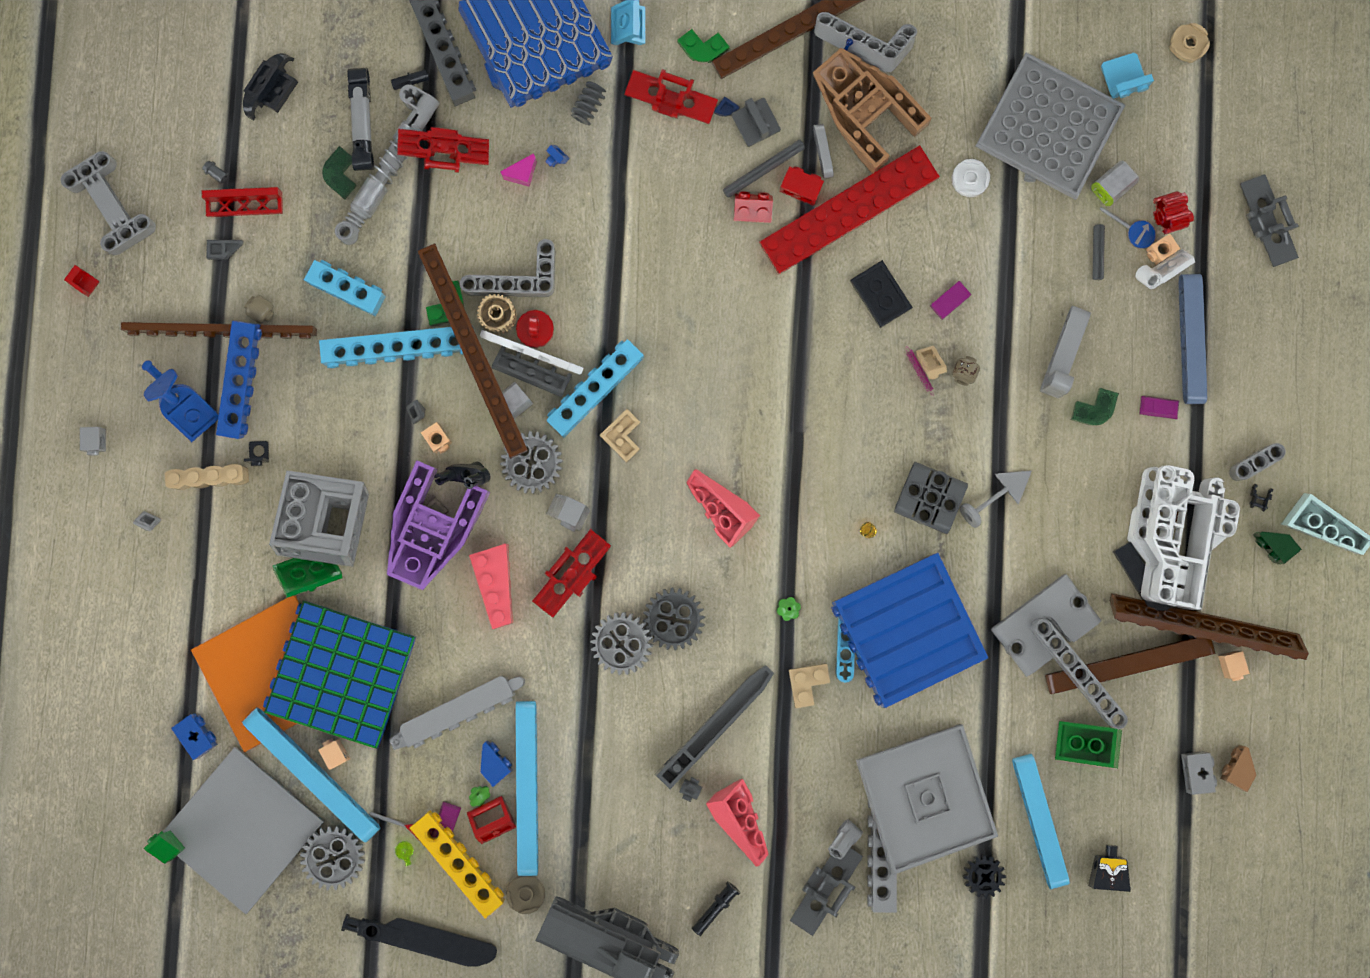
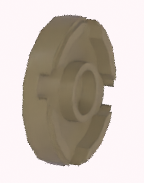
(525, 894)

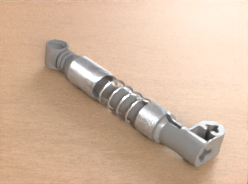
(374, 189)

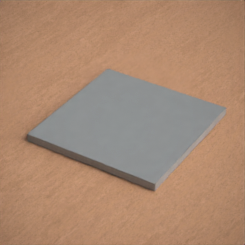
(926, 798)
(242, 830)

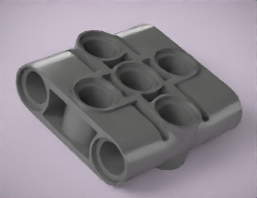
(954, 492)

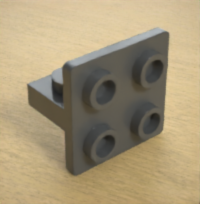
(755, 121)

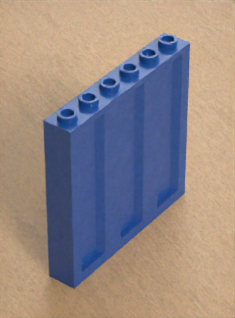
(909, 630)

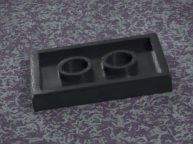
(881, 294)

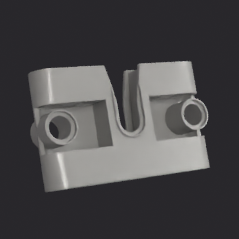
(1051, 604)

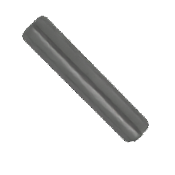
(1098, 251)

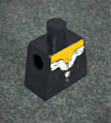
(1110, 871)

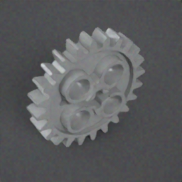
(548, 465)
(608, 655)
(339, 873)

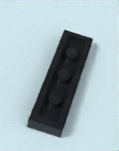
(1134, 568)

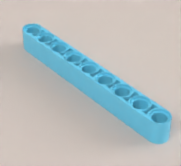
(311, 775)
(526, 788)

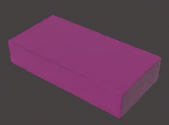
(950, 300)

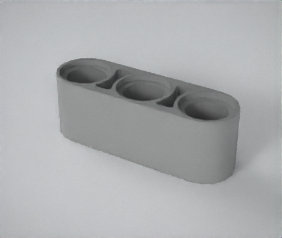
(1265, 458)

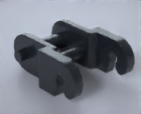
(1254, 496)

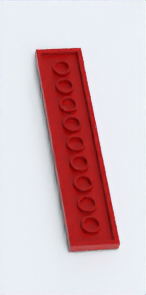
(849, 210)

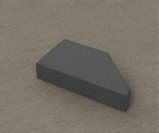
(222, 249)

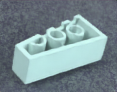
(1324, 523)

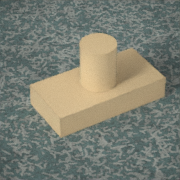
(931, 362)

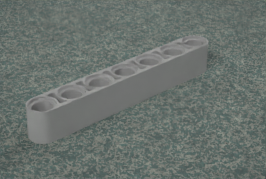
(1087, 678)

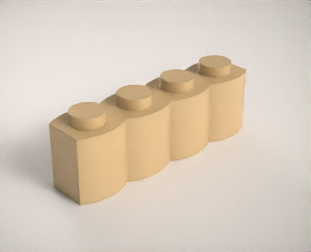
(202, 478)

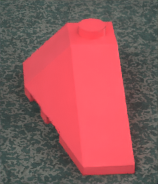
(727, 511)
(735, 815)

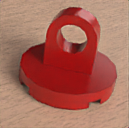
(535, 328)

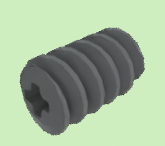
(587, 102)

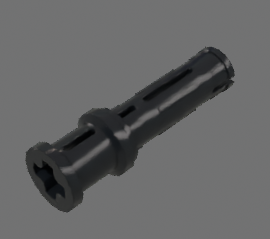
(721, 901)

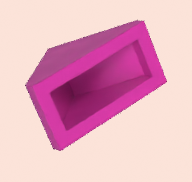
(521, 171)

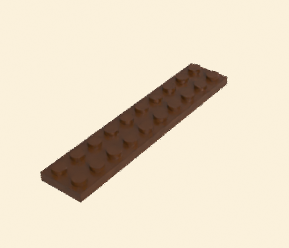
(1209, 627)

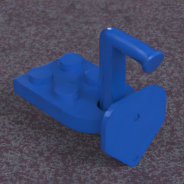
(187, 411)

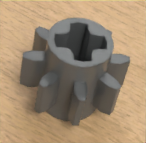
(690, 789)

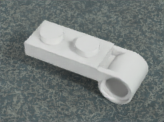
(1165, 270)

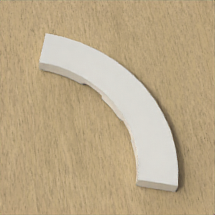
(531, 352)

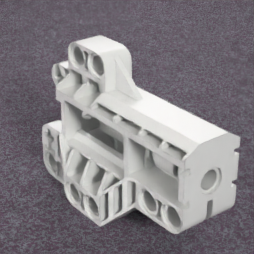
(1161, 552)

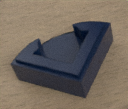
(726, 108)

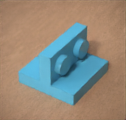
(628, 23)

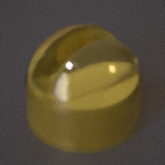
(868, 530)

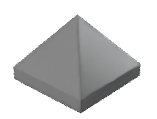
(146, 521)

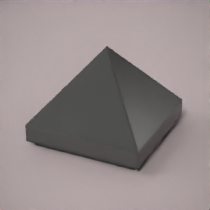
(416, 411)

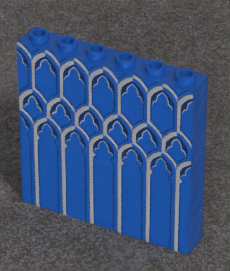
(535, 44)

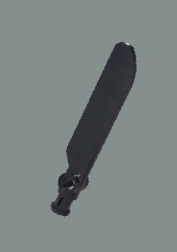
(425, 940)

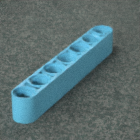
(1040, 821)

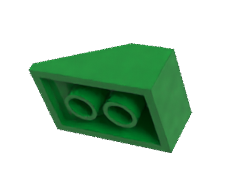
(1088, 744)

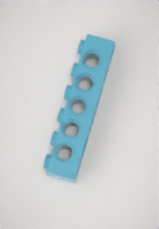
(565, 426)

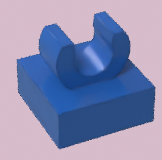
(556, 156)

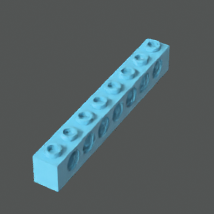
(330, 347)

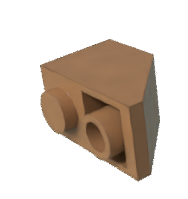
(1240, 769)

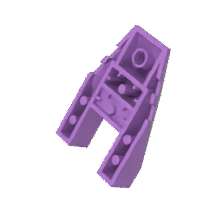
(426, 538)

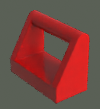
(494, 828)

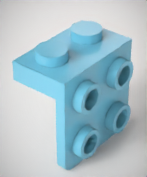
(1125, 76)

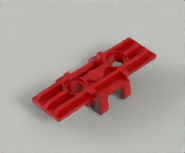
(668, 101)
(446, 142)
(575, 577)

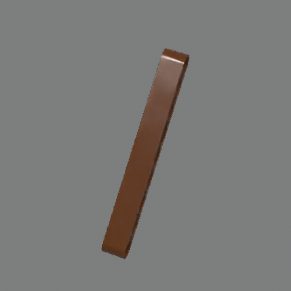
(1135, 663)

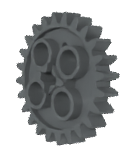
(677, 601)

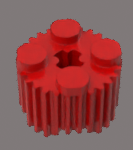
(1172, 212)

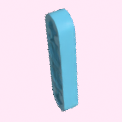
(841, 644)

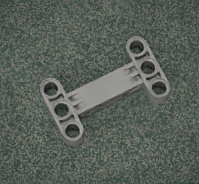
(108, 203)

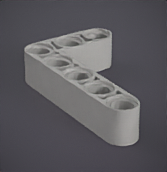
(865, 46)
(517, 281)
(1057, 378)

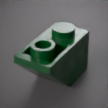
(1278, 546)

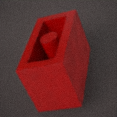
(801, 185)

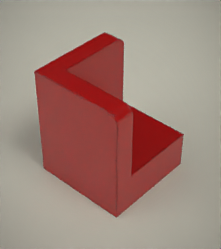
(81, 280)

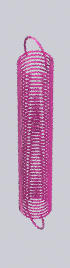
(923, 373)

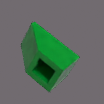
(164, 846)

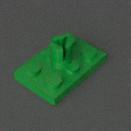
(304, 575)

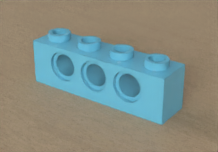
(316, 278)

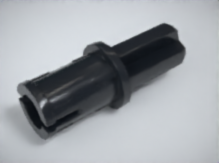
(410, 79)

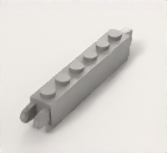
(451, 713)

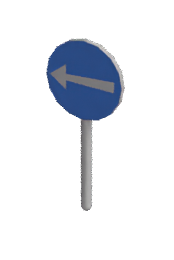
(1140, 234)

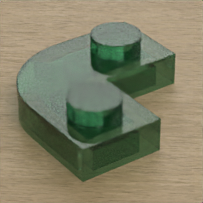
(333, 173)
(1100, 412)

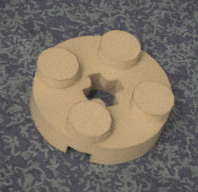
(1180, 47)

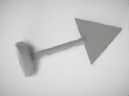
(1013, 482)

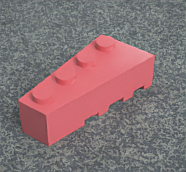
(494, 582)

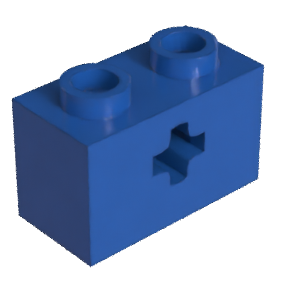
(186, 731)

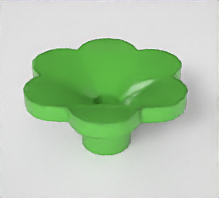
(783, 611)
(479, 795)

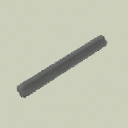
(764, 168)

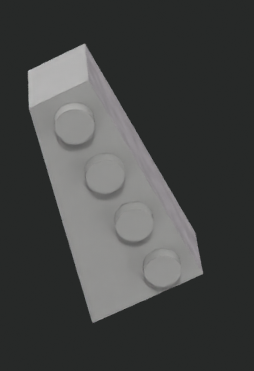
(568, 511)

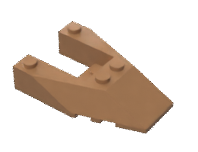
(858, 96)

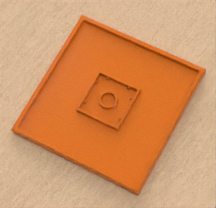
(243, 663)

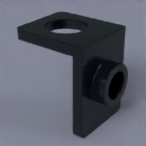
(258, 460)

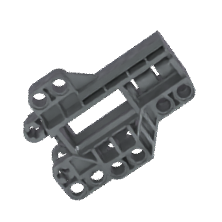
(606, 941)

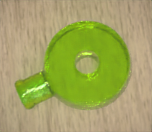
(404, 855)

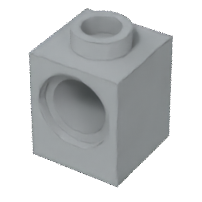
(92, 440)

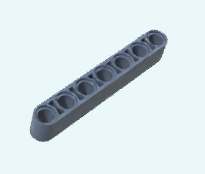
(1192, 339)

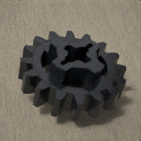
(978, 881)

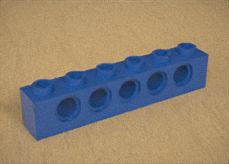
(225, 425)

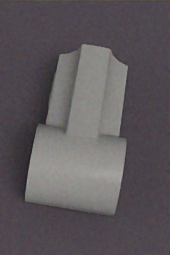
(847, 836)

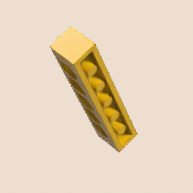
(484, 905)

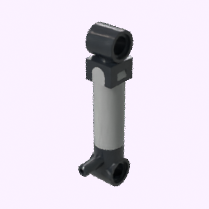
(360, 96)

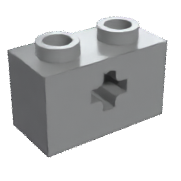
(1193, 764)

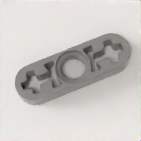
(823, 151)

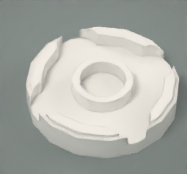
(970, 178)

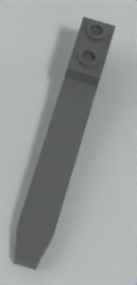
(714, 727)

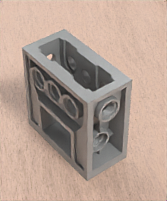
(305, 515)

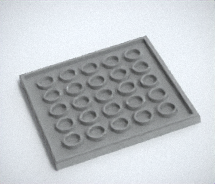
(1050, 126)

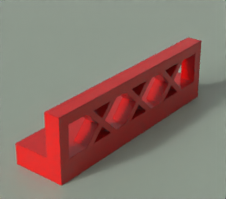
(239, 195)

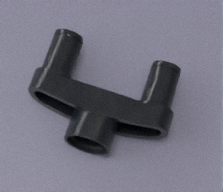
(469, 474)

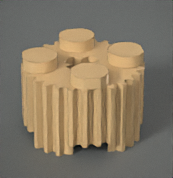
(486, 313)

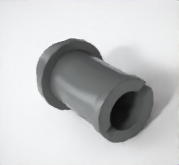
(214, 171)

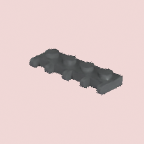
(531, 372)

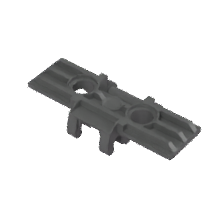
(1264, 222)
(820, 887)

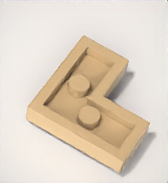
(617, 435)
(803, 679)

